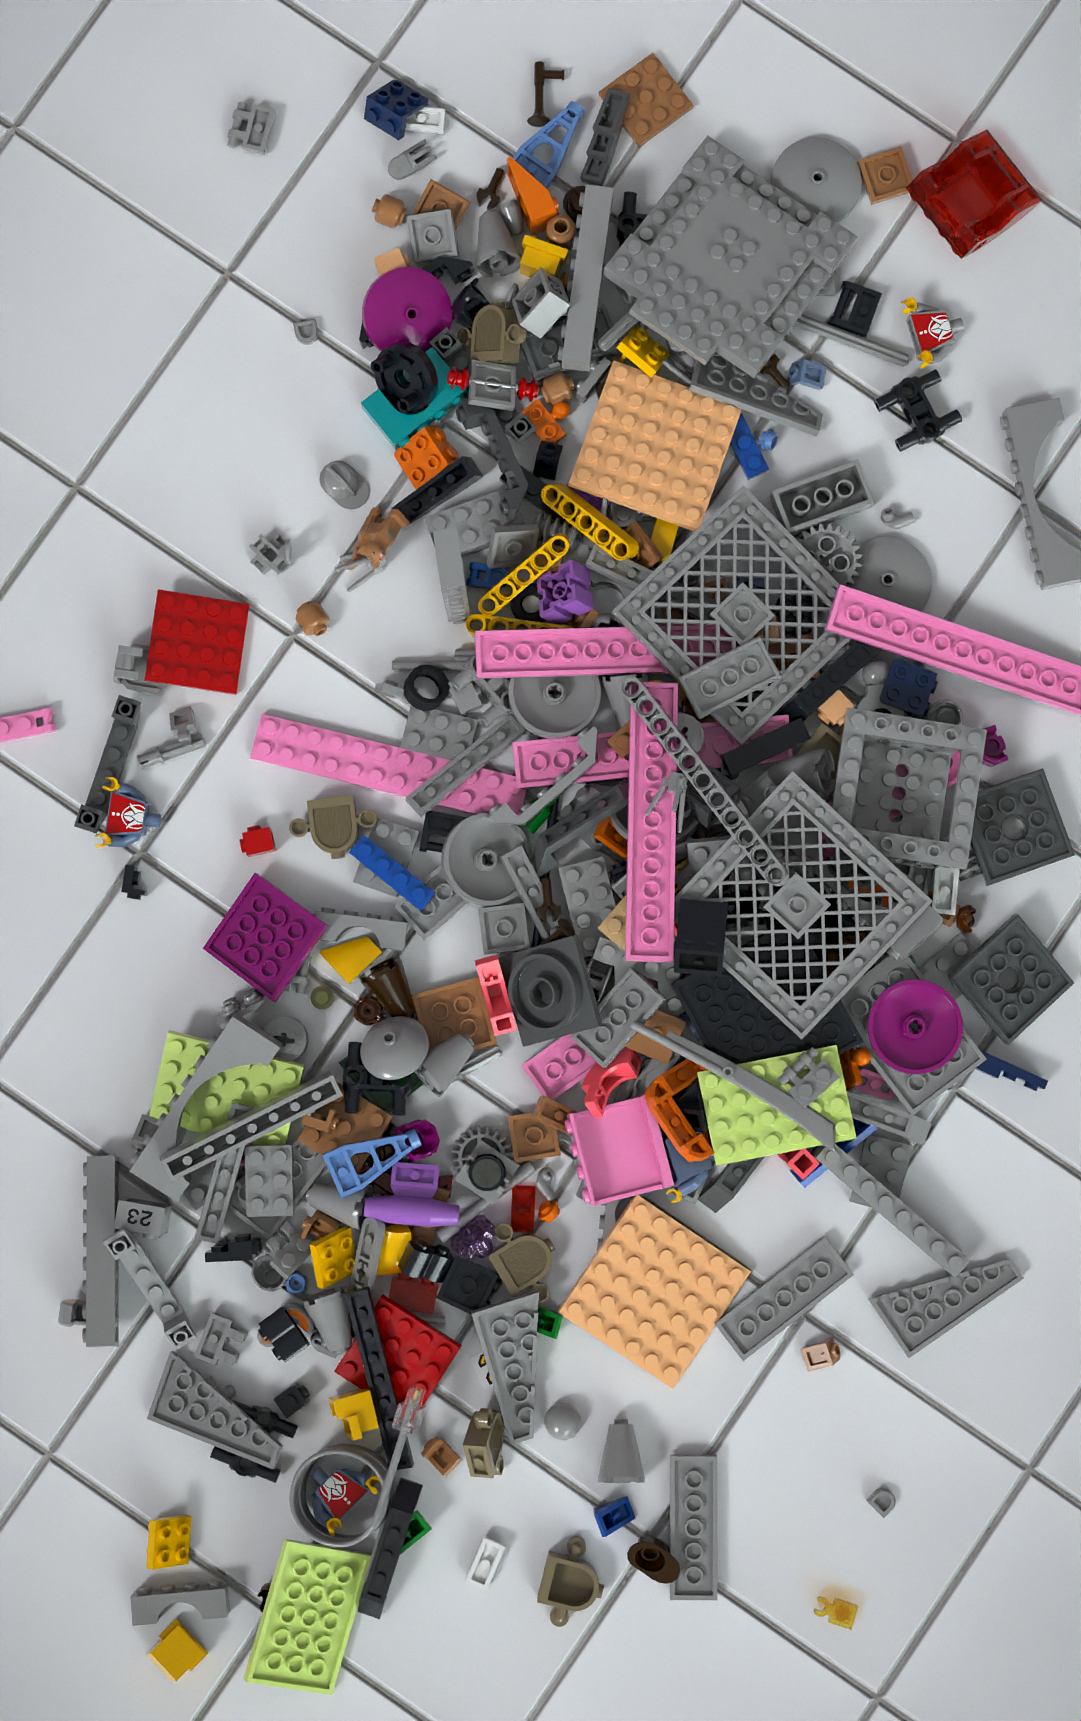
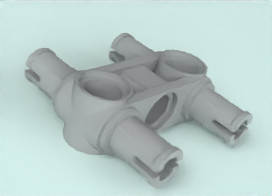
(492, 688)

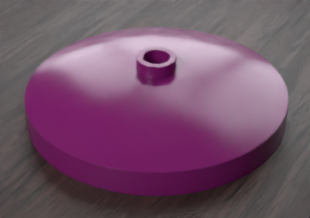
(391, 298)
(937, 1030)

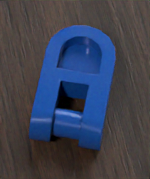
(493, 576)

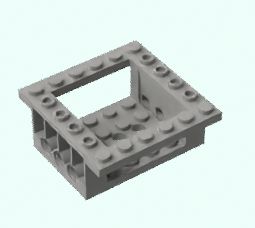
(867, 775)

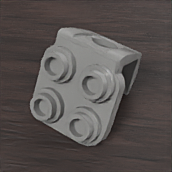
(131, 669)
(251, 1002)

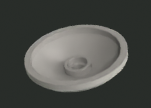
(396, 1057)

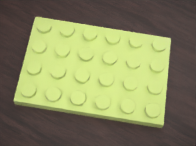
(213, 1099)
(749, 1128)
(307, 1617)

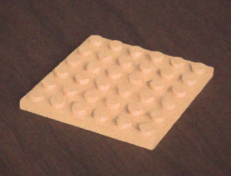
(654, 446)
(654, 1291)

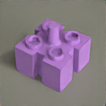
(565, 592)

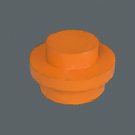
(548, 1211)

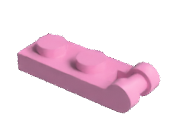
(26, 725)

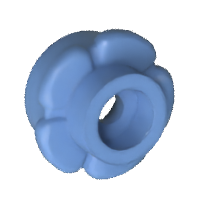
(768, 439)
(301, 1287)

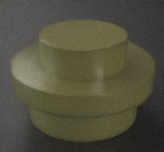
(322, 997)

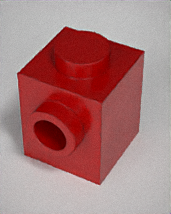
(257, 841)

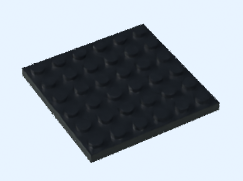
(742, 1027)

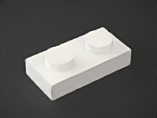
(427, 120)
(945, 890)
(485, 1563)

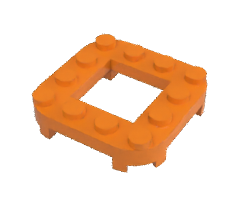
(669, 1115)

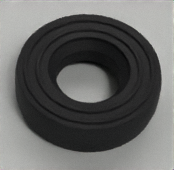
(517, 608)

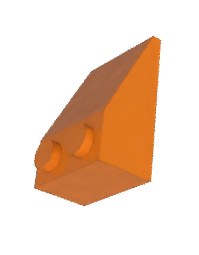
(532, 196)

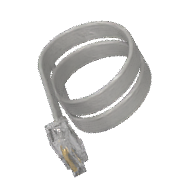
(406, 1419)

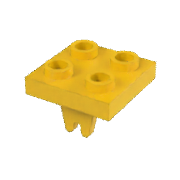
(642, 351)
(333, 1257)
(168, 1542)

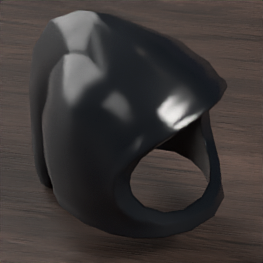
(468, 304)

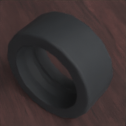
(435, 675)

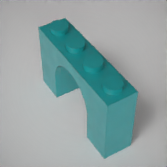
(401, 427)

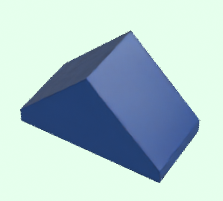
(613, 1515)

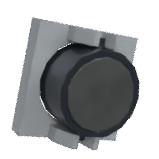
(487, 1172)

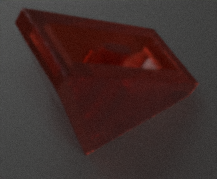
(523, 1208)

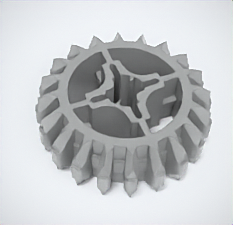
(480, 1136)

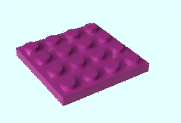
(265, 937)

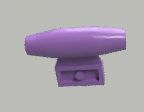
(412, 1199)

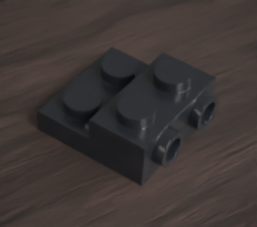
(238, 1249)
(468, 1285)

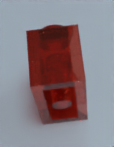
(414, 1294)

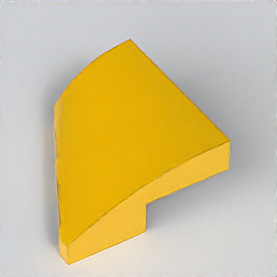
(352, 957)
(393, 1246)

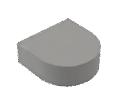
(306, 331)
(882, 1501)

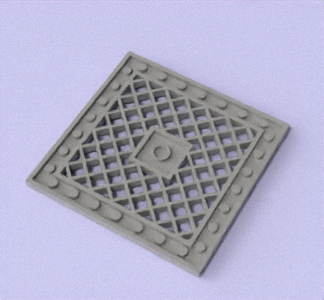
(742, 611)
(800, 905)

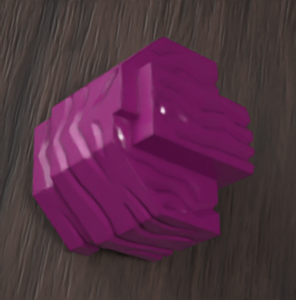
(993, 748)
(427, 1135)

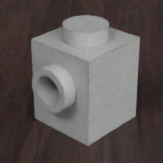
(467, 699)

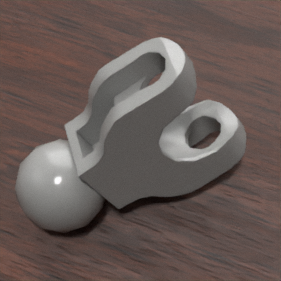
(875, 675)

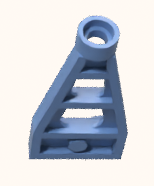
(547, 172)
(342, 1170)

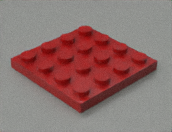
(196, 642)
(414, 1350)

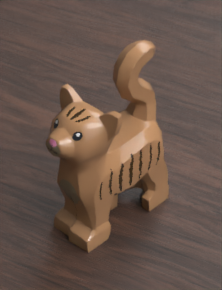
(377, 536)

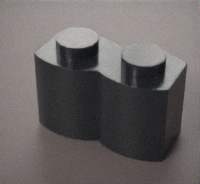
(426, 1261)
(283, 1334)

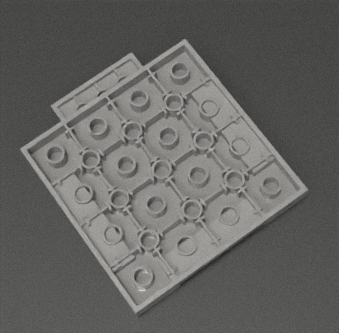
(727, 261)

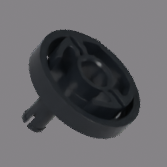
(395, 387)

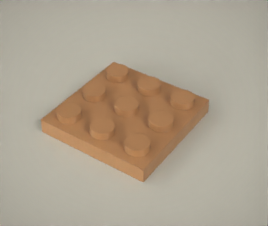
(653, 99)
(454, 1011)
(366, 1125)

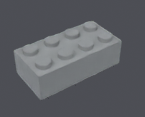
(822, 498)
(587, 899)

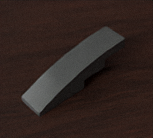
(605, 137)

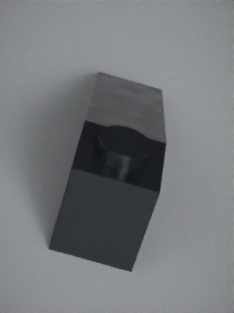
(439, 489)

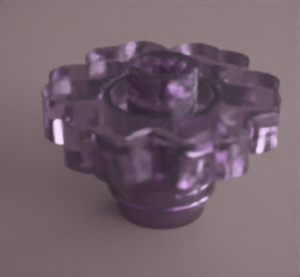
(474, 1238)

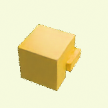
(543, 255)
(356, 1412)
(176, 1651)

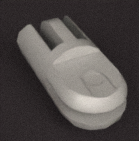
(404, 163)

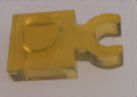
(840, 1612)

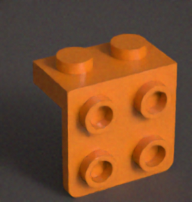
(426, 455)

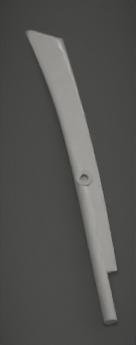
(808, 1119)

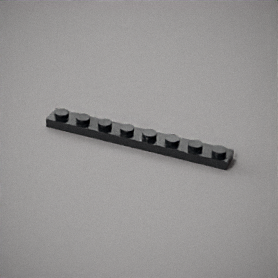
(377, 1371)

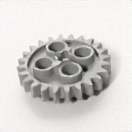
(814, 544)

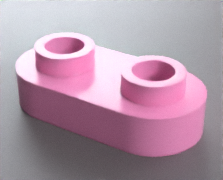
(873, 1085)

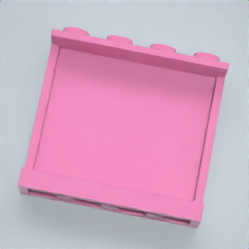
(619, 1152)

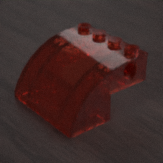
(973, 194)

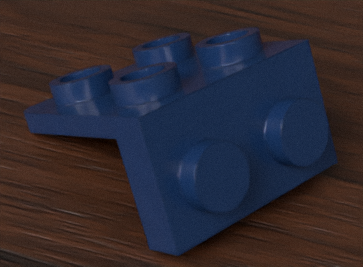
(391, 106)
(909, 688)

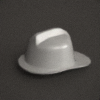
(344, 485)

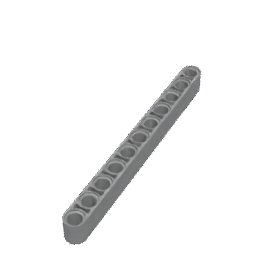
(694, 775)

